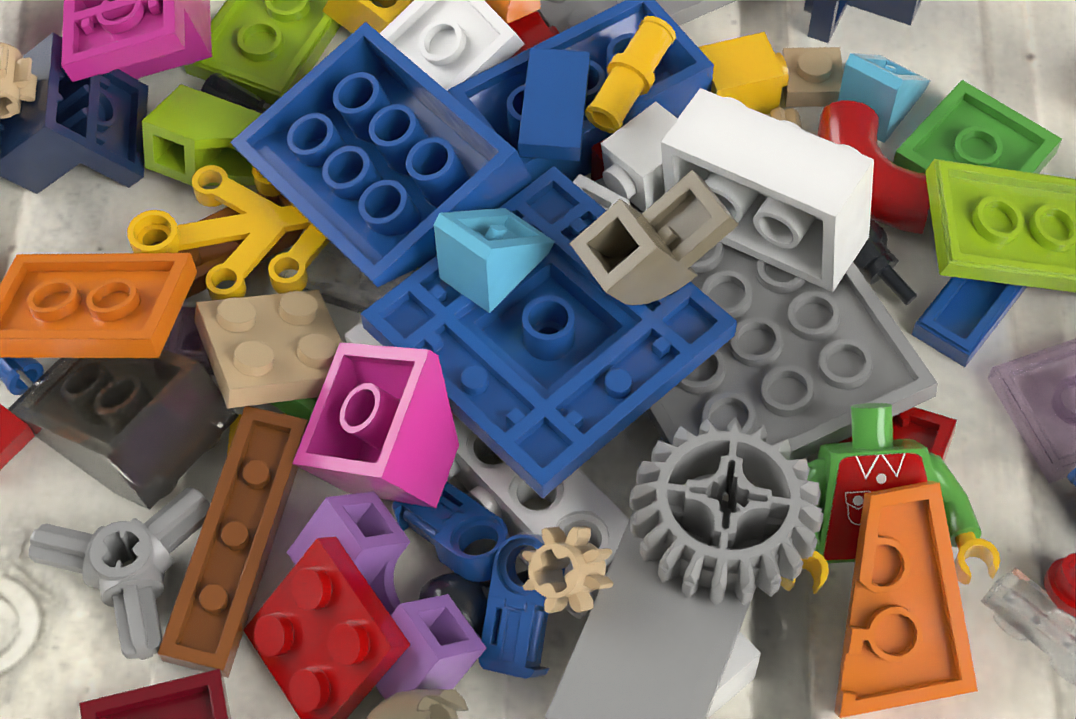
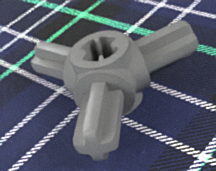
(132, 587)

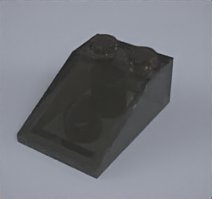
(128, 419)

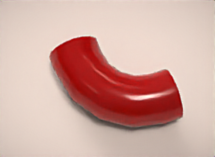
(898, 193)

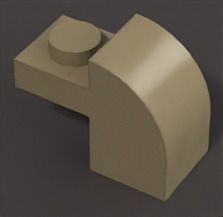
(652, 252)

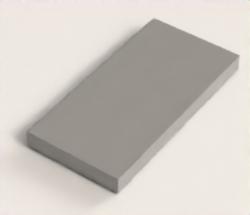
(649, 645)

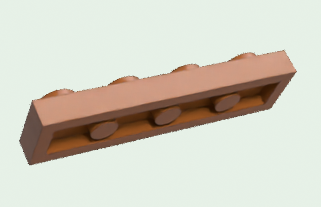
(234, 543)

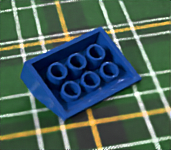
(377, 154)

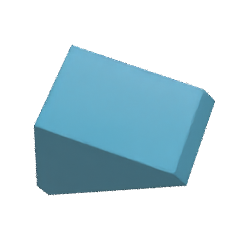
(883, 87)
(487, 252)

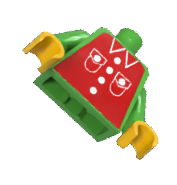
(876, 464)

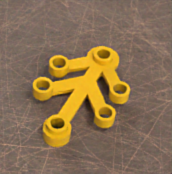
(259, 224)

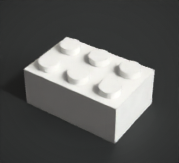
(791, 192)

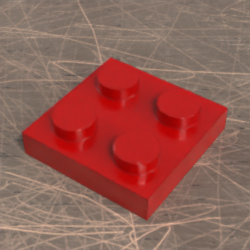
(326, 634)

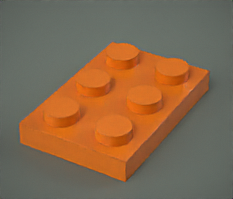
(92, 304)

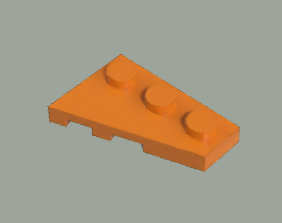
(905, 607)

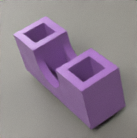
(439, 634)

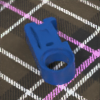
(454, 526)
(514, 616)

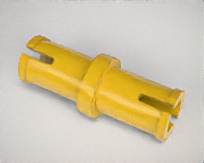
(630, 74)

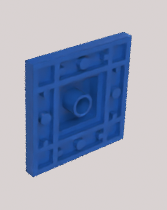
(558, 356)

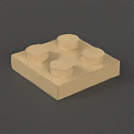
(268, 346)

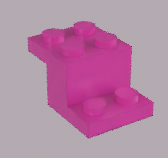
(133, 36)

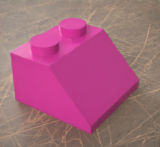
(382, 425)

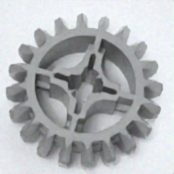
(779, 507)

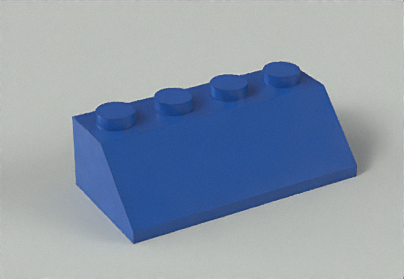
(499, 92)

